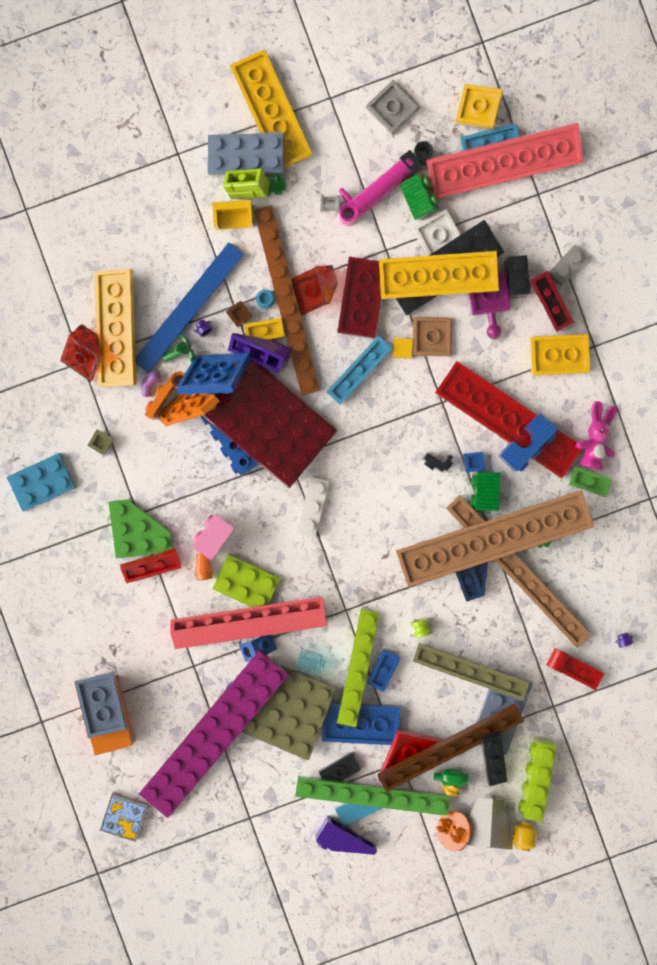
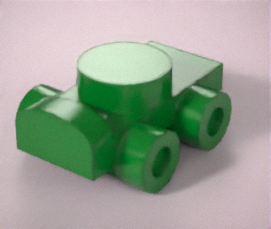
(276, 185)

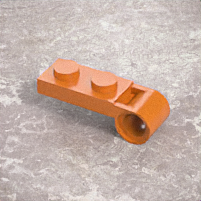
(163, 394)

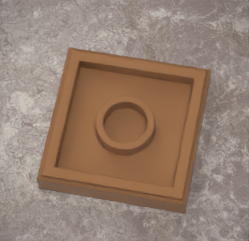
(432, 336)

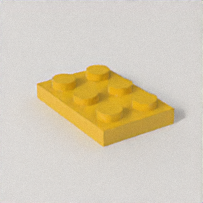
(559, 355)

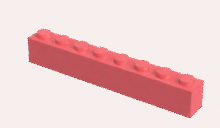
(248, 623)

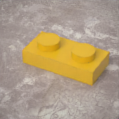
(266, 329)

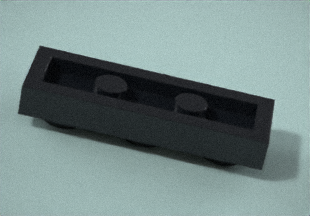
(493, 758)

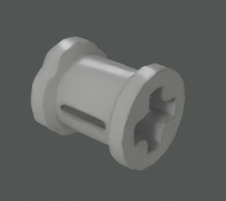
(330, 203)

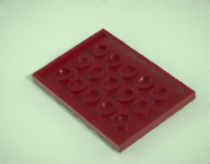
(271, 424)

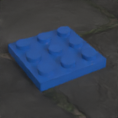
(214, 373)

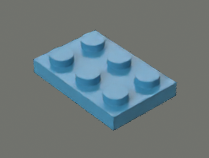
(41, 482)

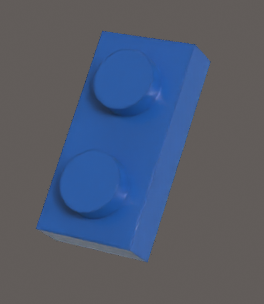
(383, 670)

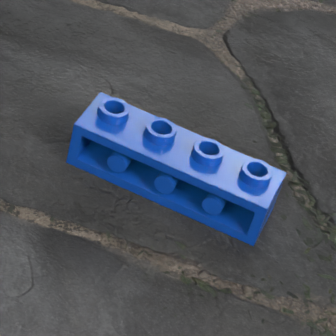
(240, 460)

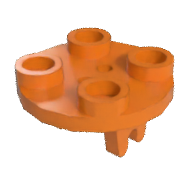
(461, 834)

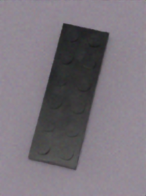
(474, 240)

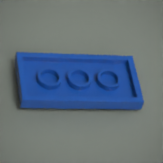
(374, 725)

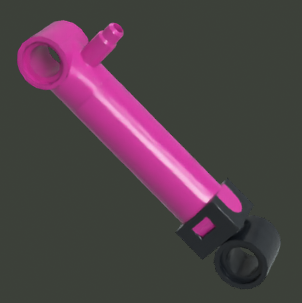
(406, 167)

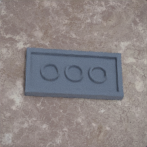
(245, 152)
(497, 701)

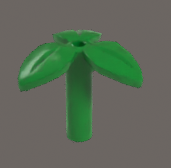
(182, 348)

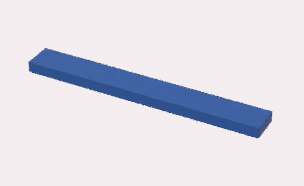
(188, 307)

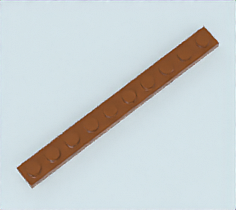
(286, 300)

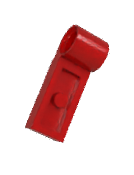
(574, 668)

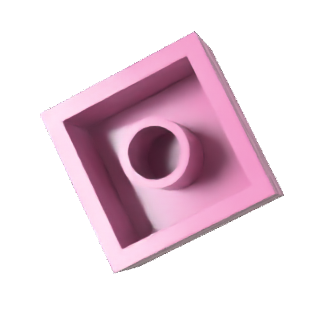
(214, 535)

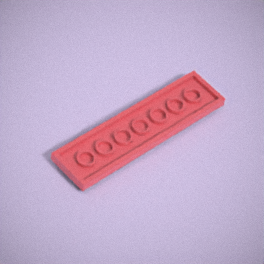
(505, 160)

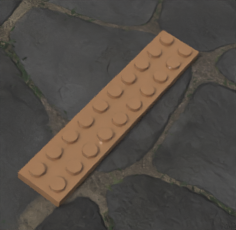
(495, 538)

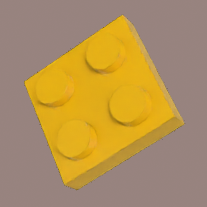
(479, 106)

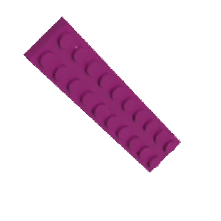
(214, 733)

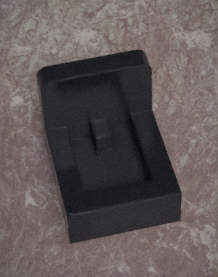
(433, 463)

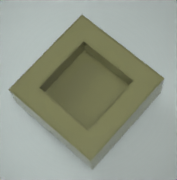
(100, 442)

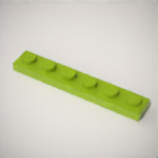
(358, 668)

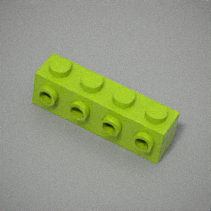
(538, 779)

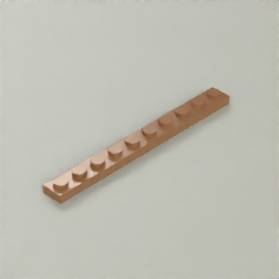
(526, 580)

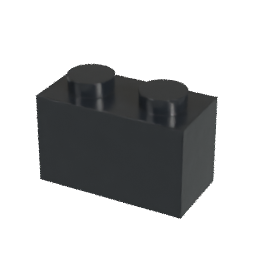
(517, 276)

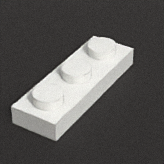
(313, 506)

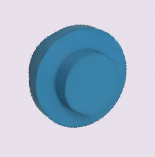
(265, 299)

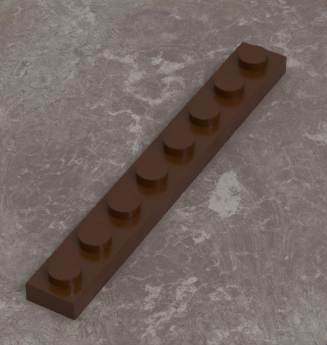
(449, 748)

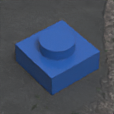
(474, 462)

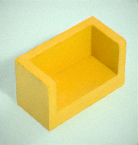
(232, 215)

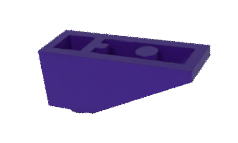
(262, 351)
(342, 839)

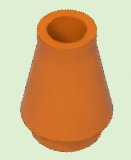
(203, 568)

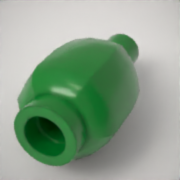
(452, 777)

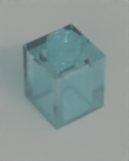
(310, 662)

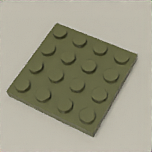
(293, 714)

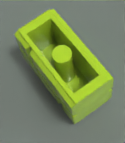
(246, 183)

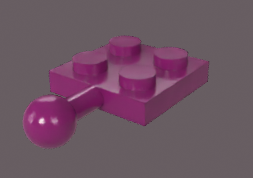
(491, 303)

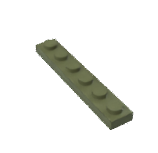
(471, 671)

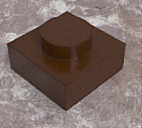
(239, 314)

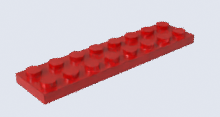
(503, 416)

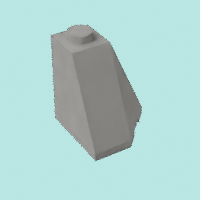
(490, 824)

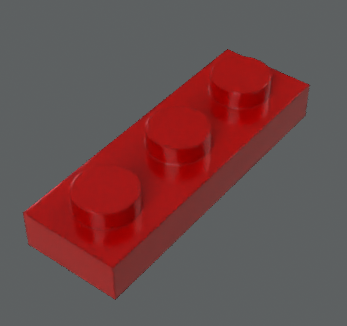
(150, 566)

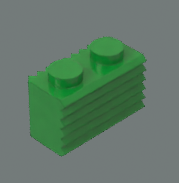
(420, 196)
(486, 491)

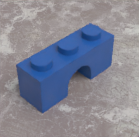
(541, 431)

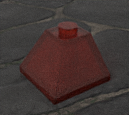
(315, 288)
(82, 352)

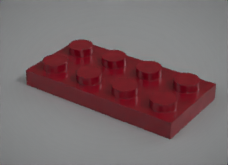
(360, 299)

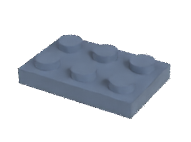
(100, 704)

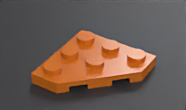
(187, 407)

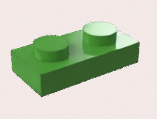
(590, 481)

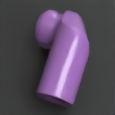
(148, 381)

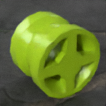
(421, 627)

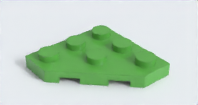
(136, 531)

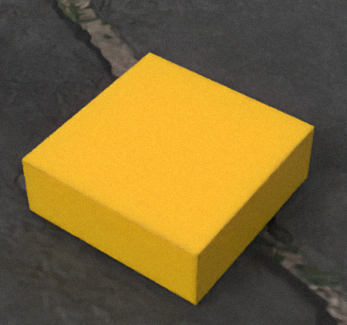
(402, 348)

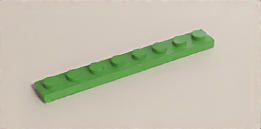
(372, 795)

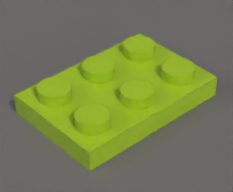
(245, 582)

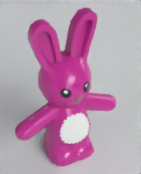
(598, 433)

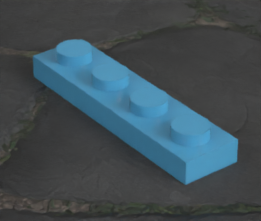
(359, 370)

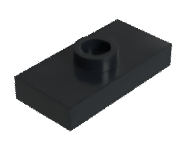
(341, 768)

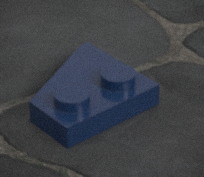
(473, 581)

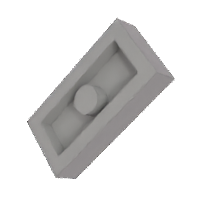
(568, 265)

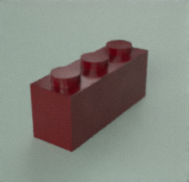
(552, 301)

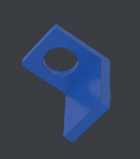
(264, 643)

